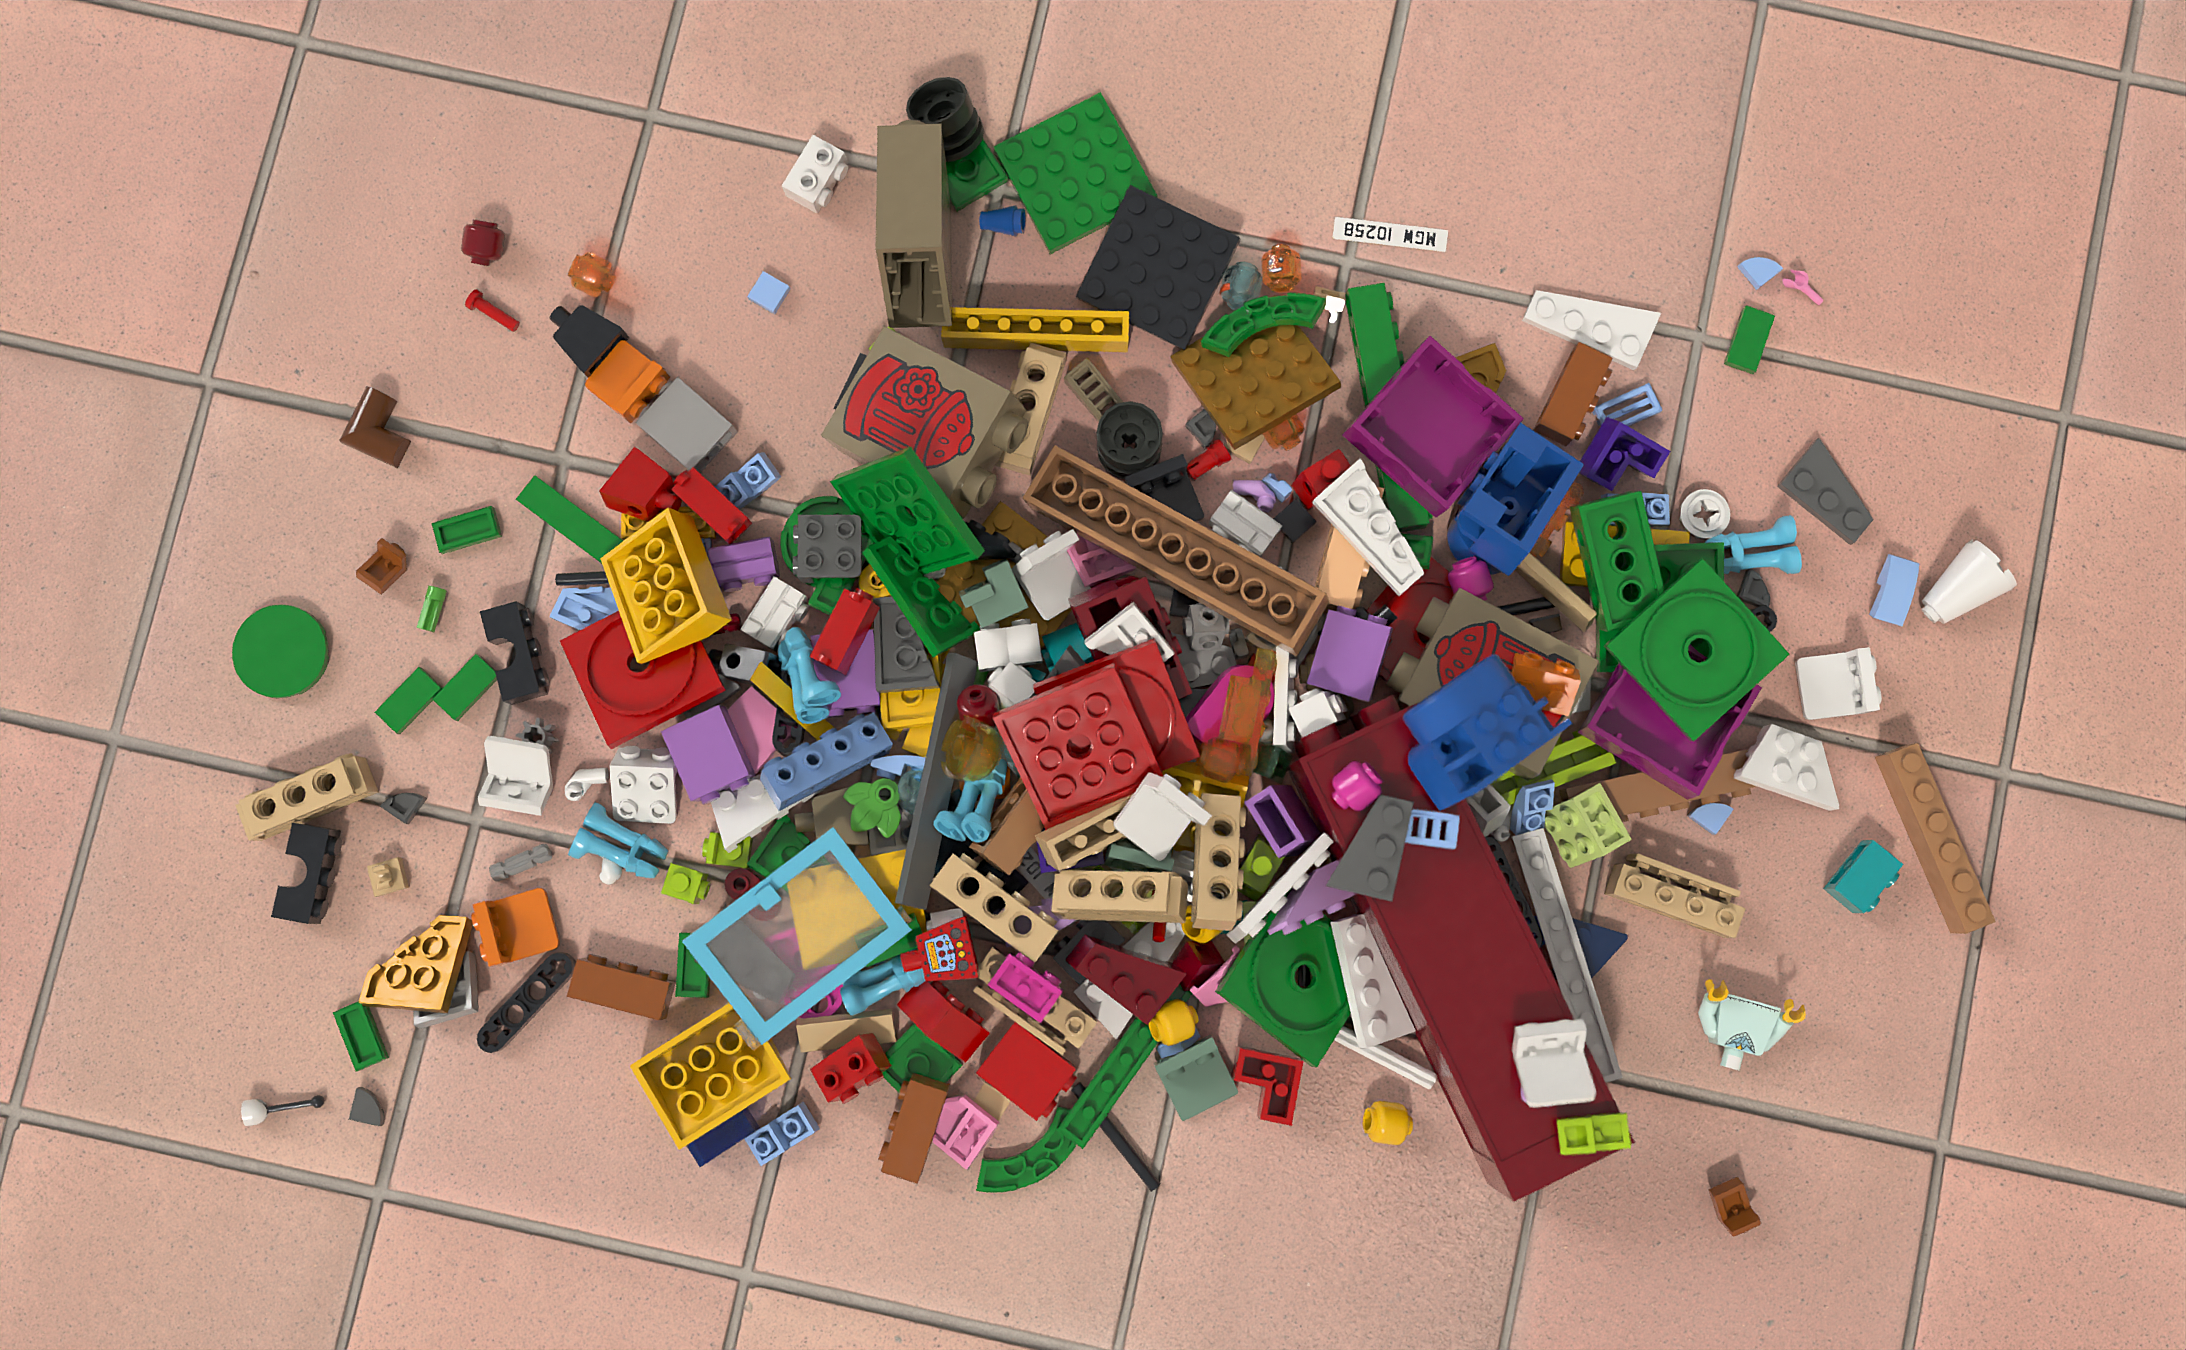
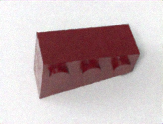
(1126, 976)

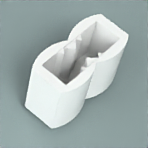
(1011, 644)

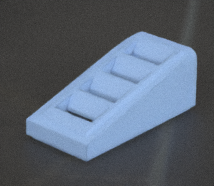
(1451, 829)

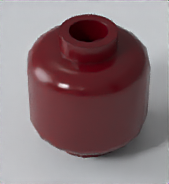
(482, 242)
(978, 702)

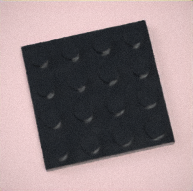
(1158, 267)

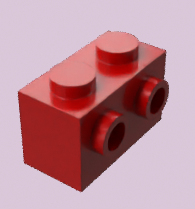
(850, 1068)

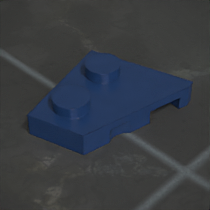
(1597, 944)

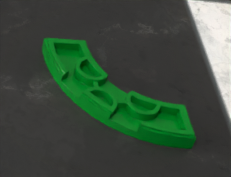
(1261, 314)
(1030, 1166)

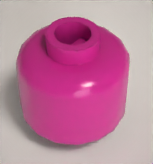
(1472, 577)
(1356, 786)

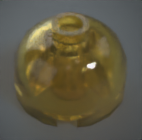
(970, 750)

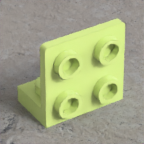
(1586, 826)

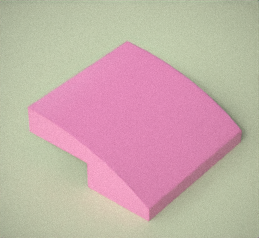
(754, 723)

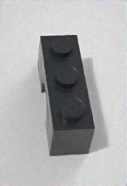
(524, 677)
(318, 849)

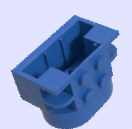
(1511, 501)
(1475, 731)

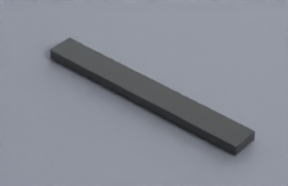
(934, 789)

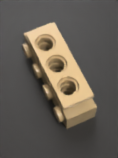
(1050, 365)
(352, 784)
(950, 884)
(1675, 902)
(1165, 905)
(1206, 909)
(1063, 1015)

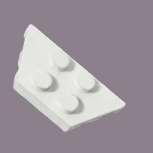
(1790, 766)

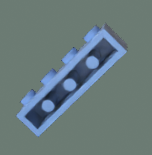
(825, 761)

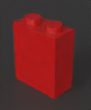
(1027, 1071)

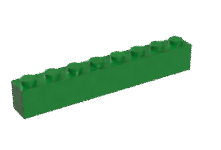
(1377, 362)

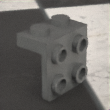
(827, 547)

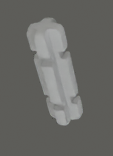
(520, 862)

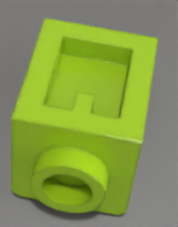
(716, 854)
(686, 884)

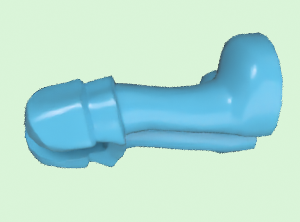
(1782, 533)
(808, 692)
(598, 821)
(964, 821)
(870, 985)

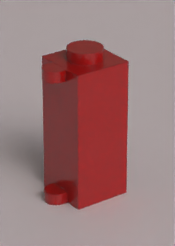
(710, 505)
(845, 630)

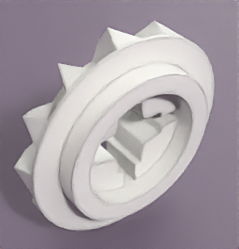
(1711, 502)

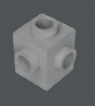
(1204, 628)

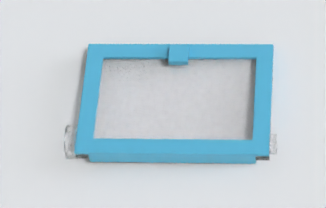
(796, 937)

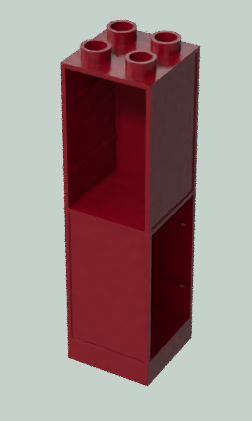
(1455, 957)

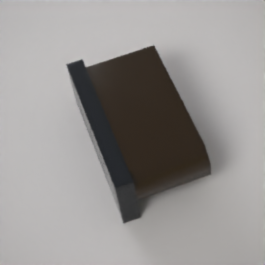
(1547, 623)

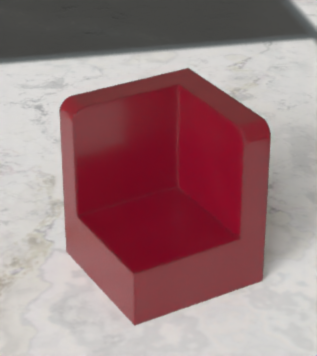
(1199, 963)

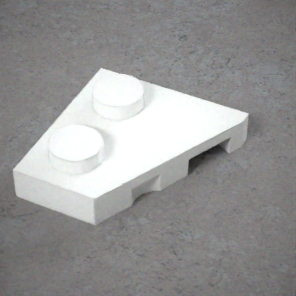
(1125, 631)

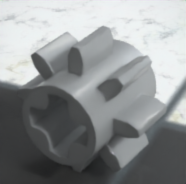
(530, 730)

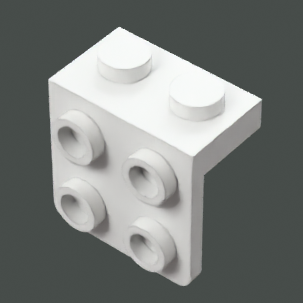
(1050, 574)
(1838, 684)
(517, 776)
(643, 785)
(1159, 815)
(1553, 1063)

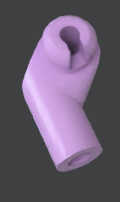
(1261, 493)

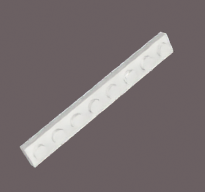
(1565, 947)

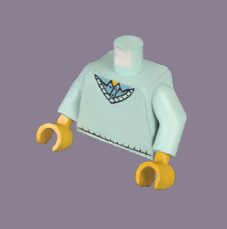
(1743, 1023)

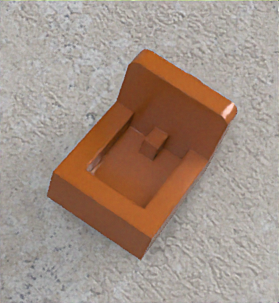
(383, 566)
(1734, 1207)

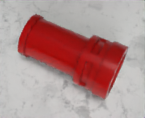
(1215, 455)

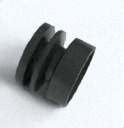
(949, 104)
(1129, 424)

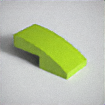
(1593, 1133)

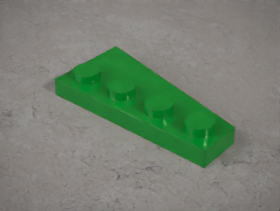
(926, 609)

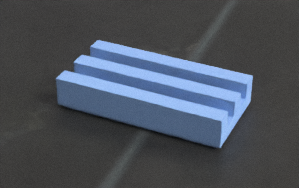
(1651, 399)

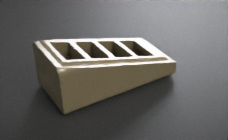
(1095, 376)

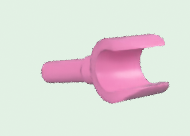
(1801, 283)

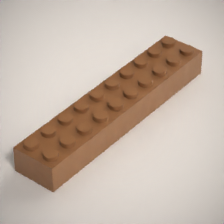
(1176, 550)

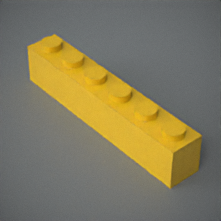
(1049, 328)

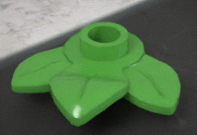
(871, 810)

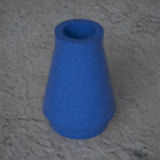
(1004, 220)

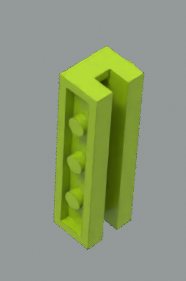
(1566, 763)

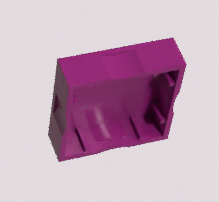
(1432, 427)
(1642, 735)

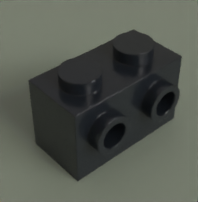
(1094, 928)

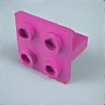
(1026, 986)

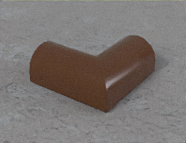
(366, 429)

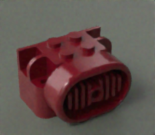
(1109, 598)

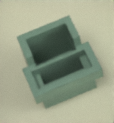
(996, 596)

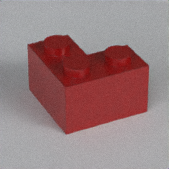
(944, 1018)
(1279, 1081)

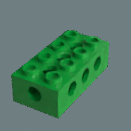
(1599, 554)

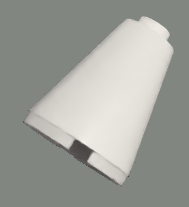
(1967, 584)

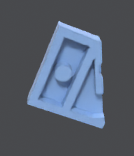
(583, 606)

